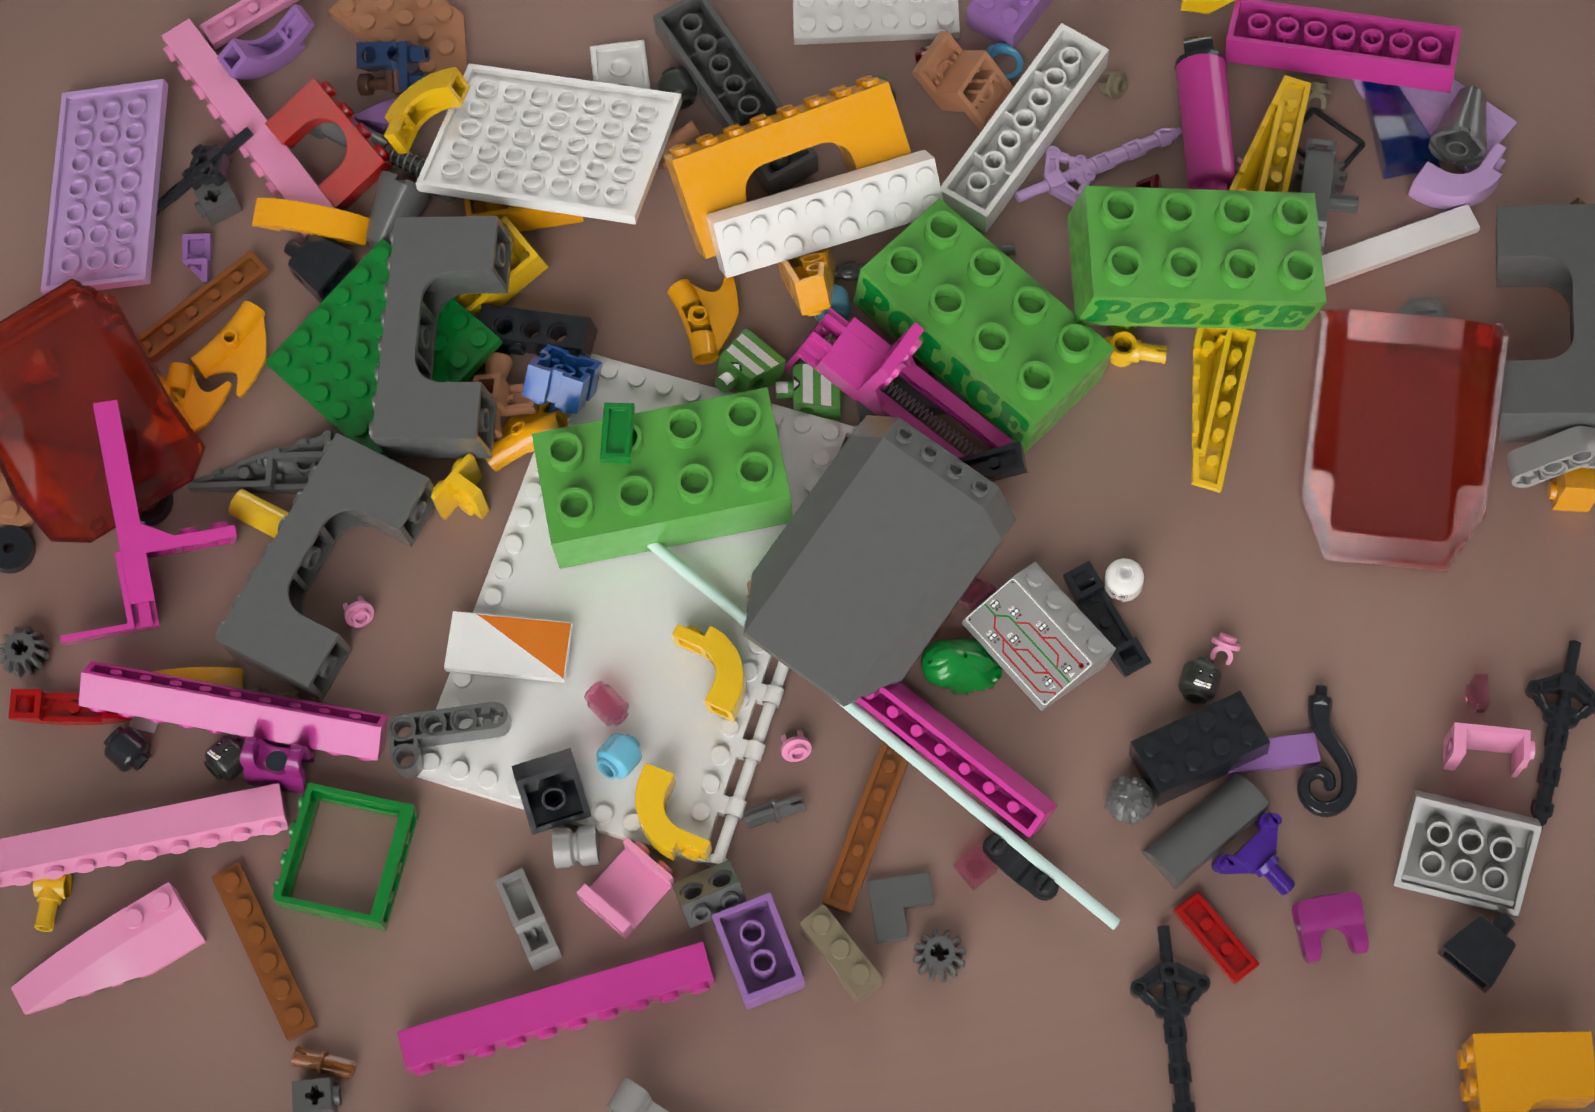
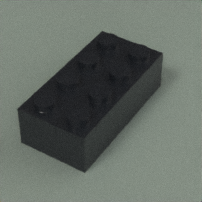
(1199, 748)

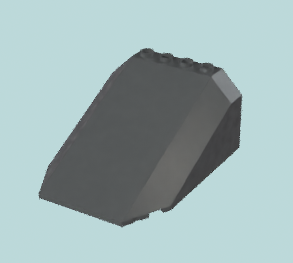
(874, 560)

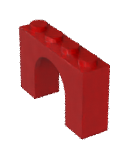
(363, 159)

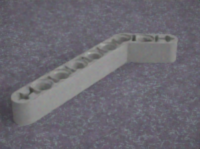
(1552, 456)

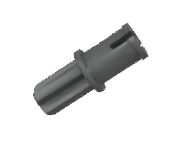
(773, 811)

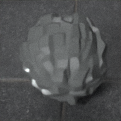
(1130, 799)

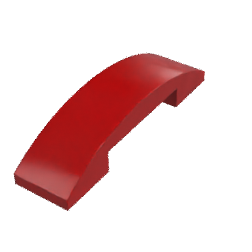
(56, 709)

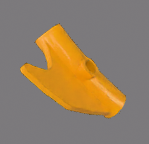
(706, 316)
(237, 348)
(197, 404)
(517, 435)

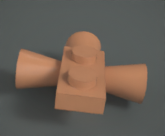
(508, 397)

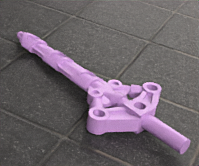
(1085, 170)

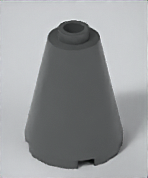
(1462, 130)
(393, 200)

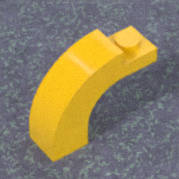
(420, 102)
(729, 684)
(651, 799)

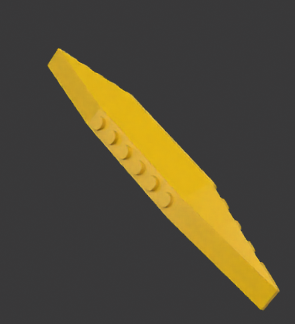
(1224, 354)

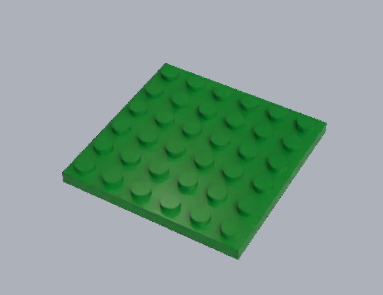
(336, 348)

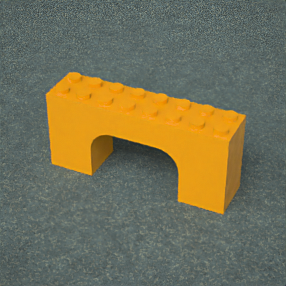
(716, 168)
(1527, 1071)

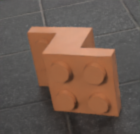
(962, 79)

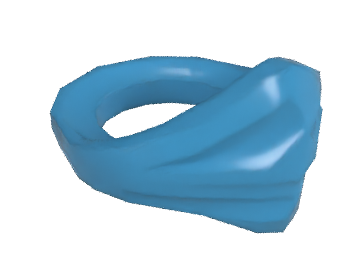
(1006, 49)

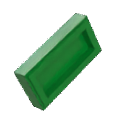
(617, 433)

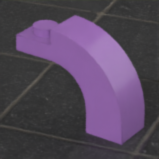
(271, 52)

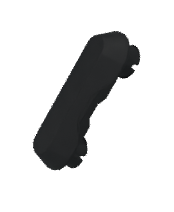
(1019, 868)

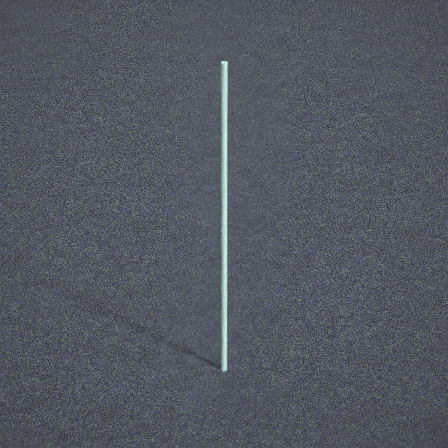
(912, 757)

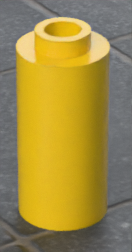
(256, 512)

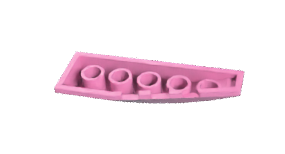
(114, 951)

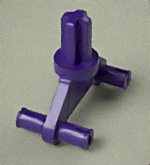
(1258, 856)

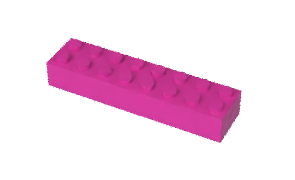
(1343, 44)

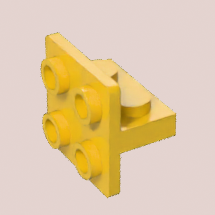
(461, 490)

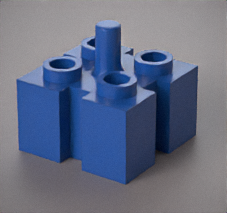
(561, 379)

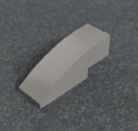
(528, 919)

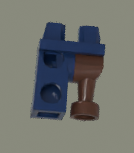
(398, 60)

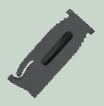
(1318, 179)

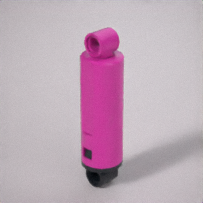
(1205, 115)

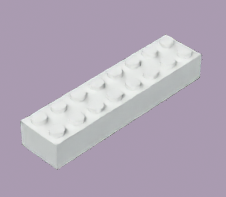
(1024, 127)
(824, 213)

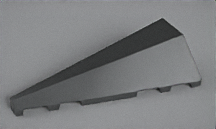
(268, 472)

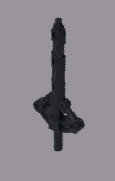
(206, 167)
(1560, 719)
(1173, 1009)

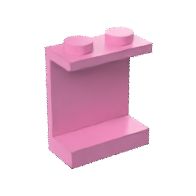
(1488, 738)
(628, 888)

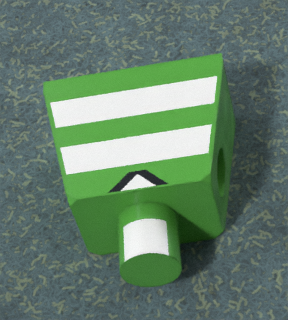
(748, 364)
(811, 393)

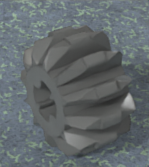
(29, 660)
(947, 947)

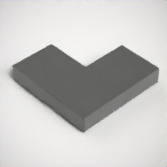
(889, 900)

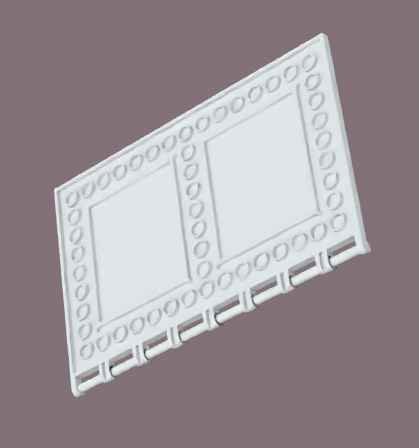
(624, 637)

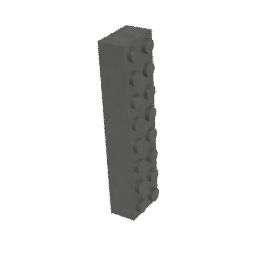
(727, 81)

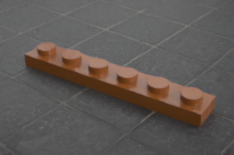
(203, 305)
(865, 830)
(264, 952)

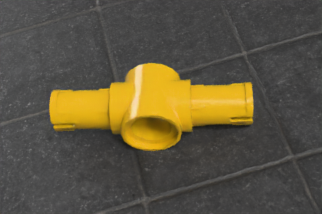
(1136, 352)
(50, 896)

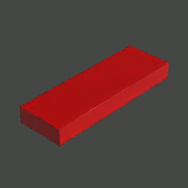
(1216, 937)

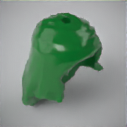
(960, 665)

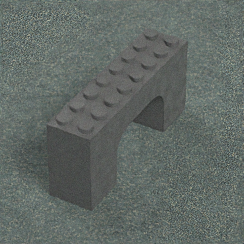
(1556, 251)
(427, 268)
(342, 492)

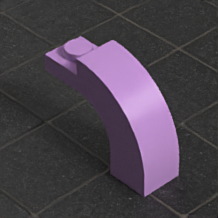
(1449, 190)

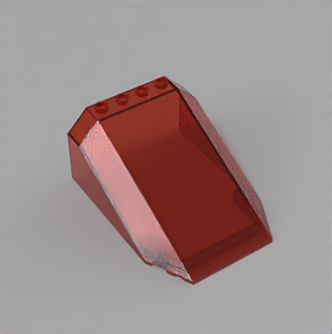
(53, 366)
(1400, 435)

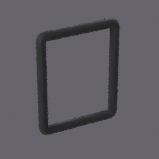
(1343, 130)

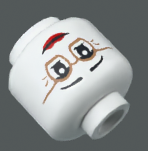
(1124, 579)

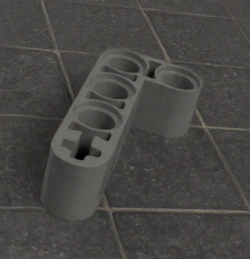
(449, 733)

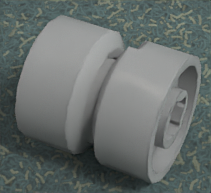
(575, 846)

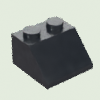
(551, 791)

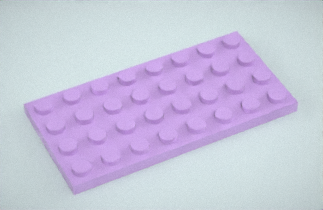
(105, 186)

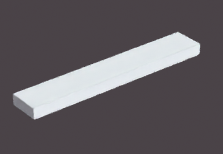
(1399, 244)

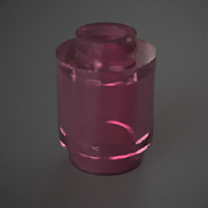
(606, 703)

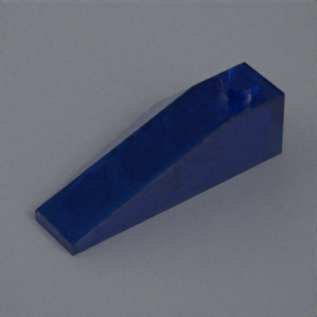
(1397, 131)

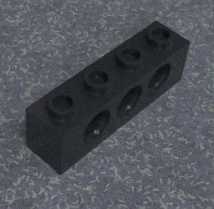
(579, 330)

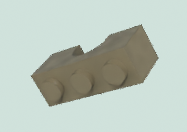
(842, 954)

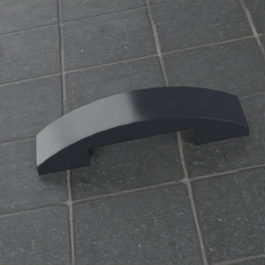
(1094, 603)

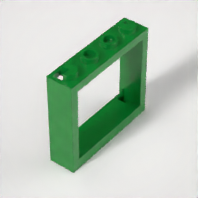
(300, 833)

